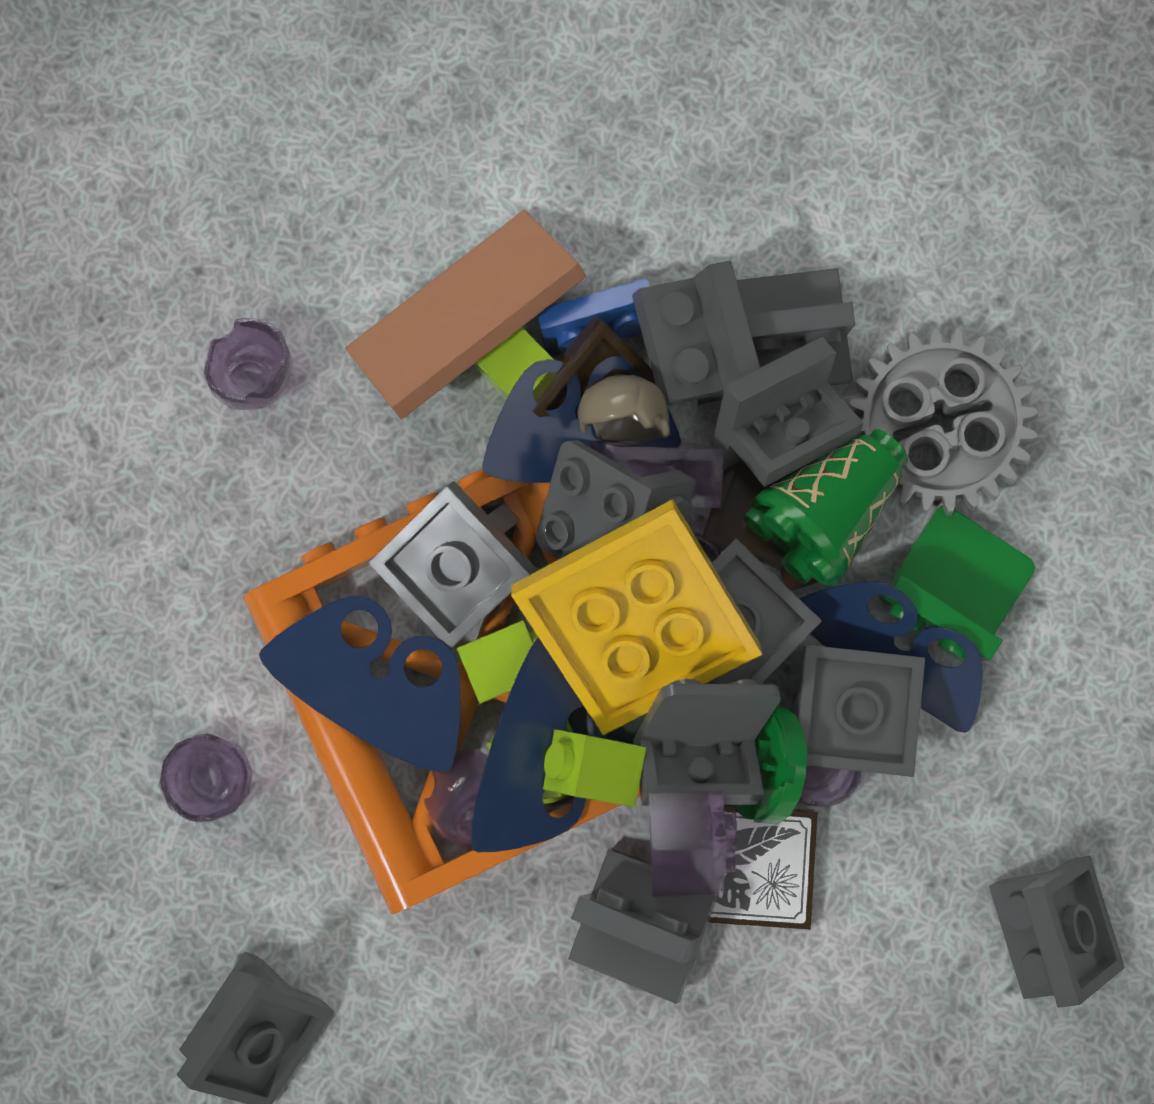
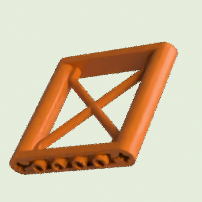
(398, 848)

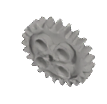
(922, 373)

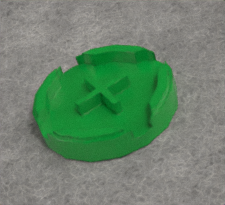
(782, 768)

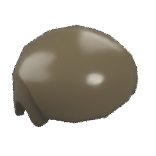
(625, 409)

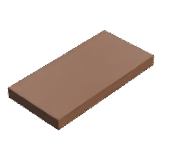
(464, 313)

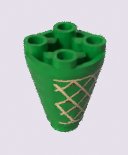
(829, 506)

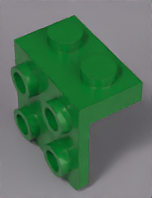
(961, 581)

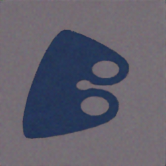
(528, 445)
(947, 692)
(385, 712)
(511, 789)

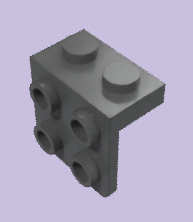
(597, 496)
(705, 739)

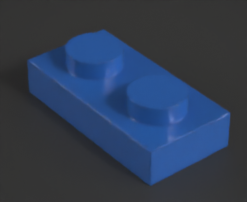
(565, 321)

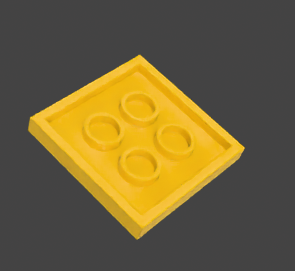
(636, 616)

